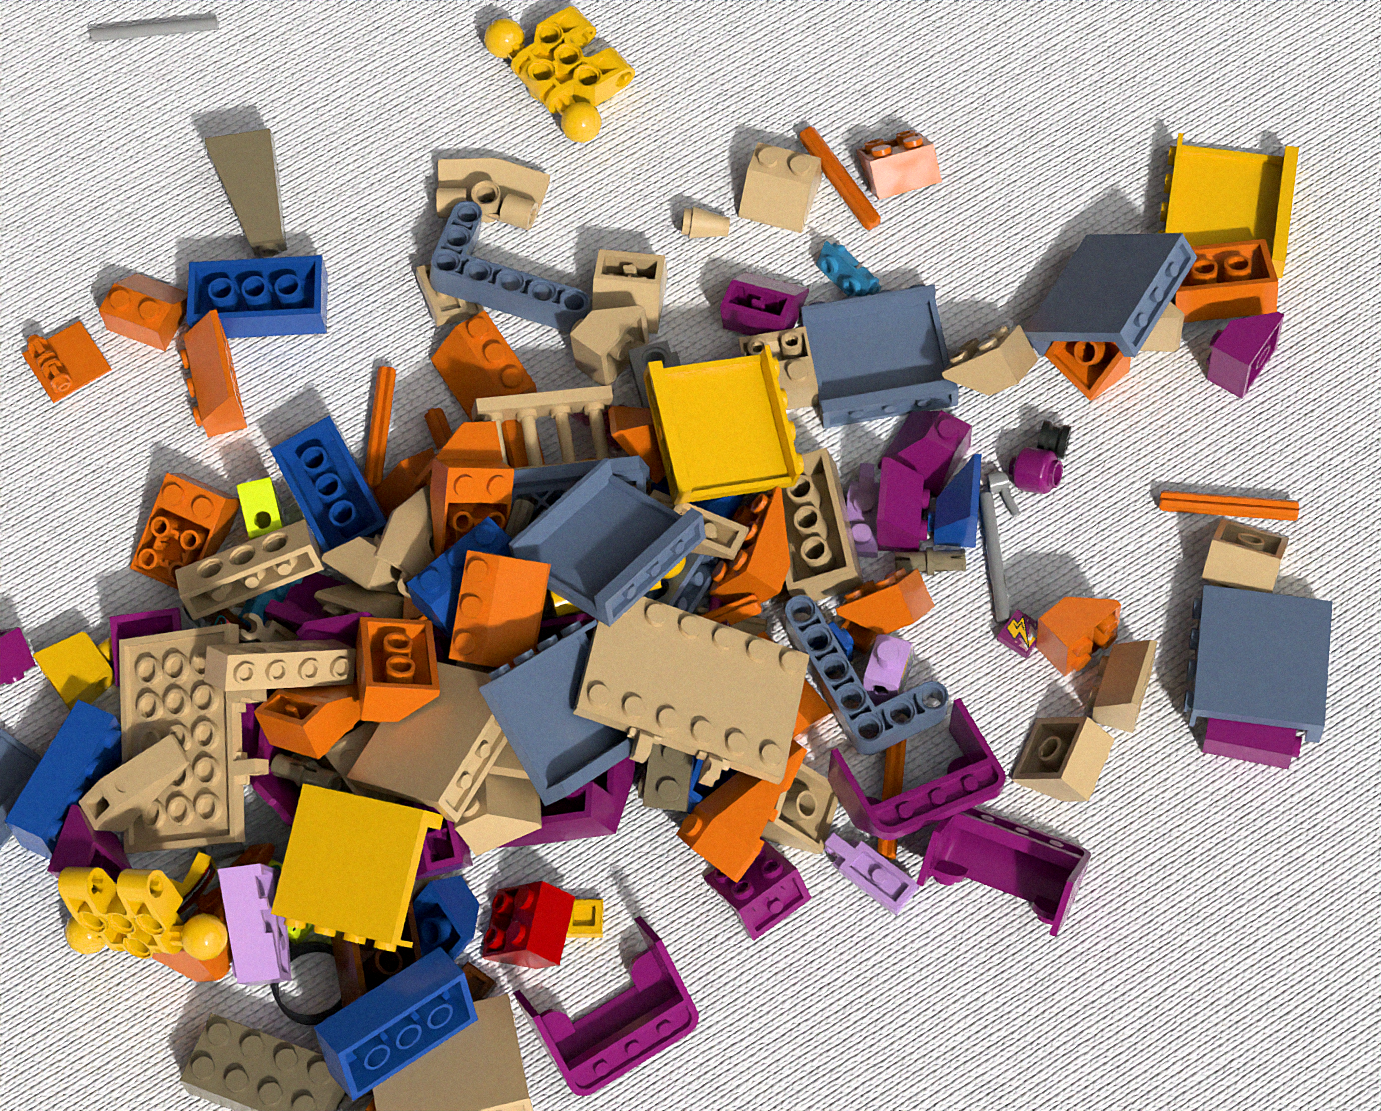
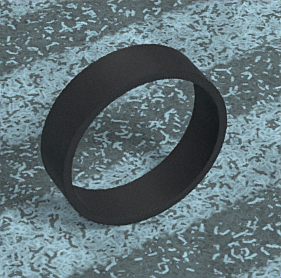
(315, 1019)

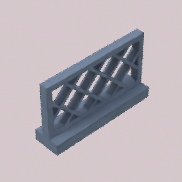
(559, 478)

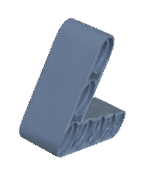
(497, 286)
(850, 687)

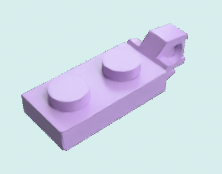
(863, 510)
(871, 873)

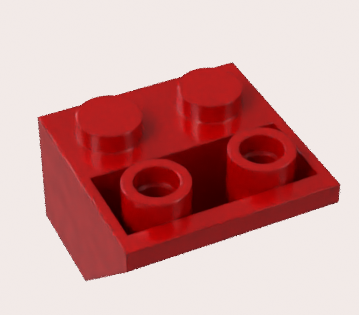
(528, 925)

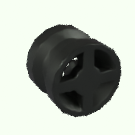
(1054, 438)

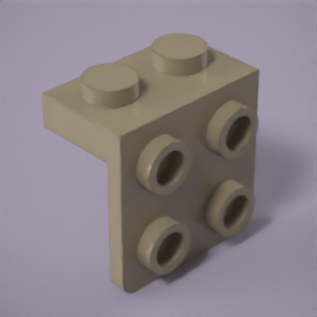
(666, 779)

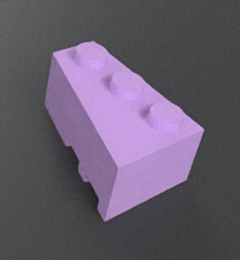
(255, 935)

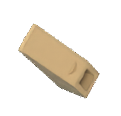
(133, 786)

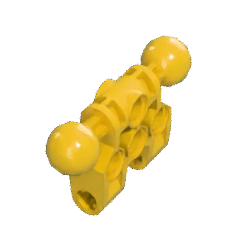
(559, 71)
(134, 915)

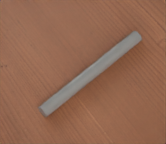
(154, 29)
(994, 557)

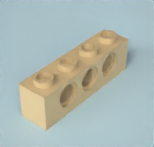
(249, 569)
(279, 664)

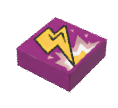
(1019, 634)

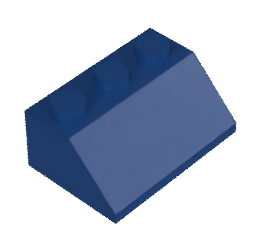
(438, 586)

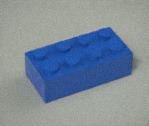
(261, 295)
(329, 485)
(76, 760)
(396, 1023)

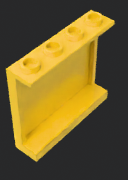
(1230, 197)
(723, 427)
(351, 866)

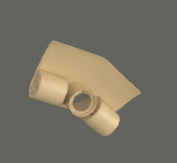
(512, 188)
(409, 538)

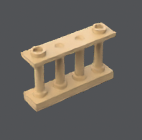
(559, 406)

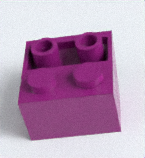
(761, 304)
(85, 847)
(442, 848)

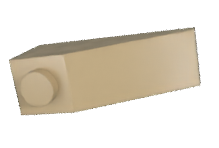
(722, 535)

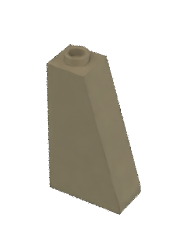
(252, 182)

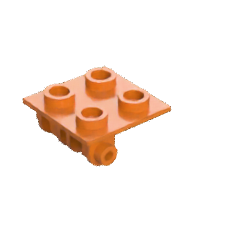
(65, 361)

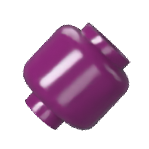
(1036, 470)

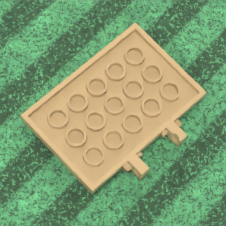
(694, 690)
(167, 695)

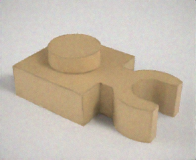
(269, 632)

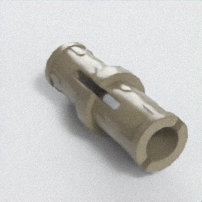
(931, 561)
(305, 772)

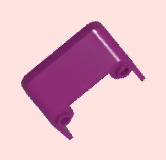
(968, 783)
(1007, 859)
(623, 1029)

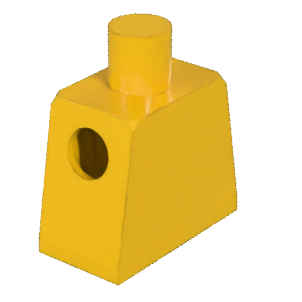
(78, 668)

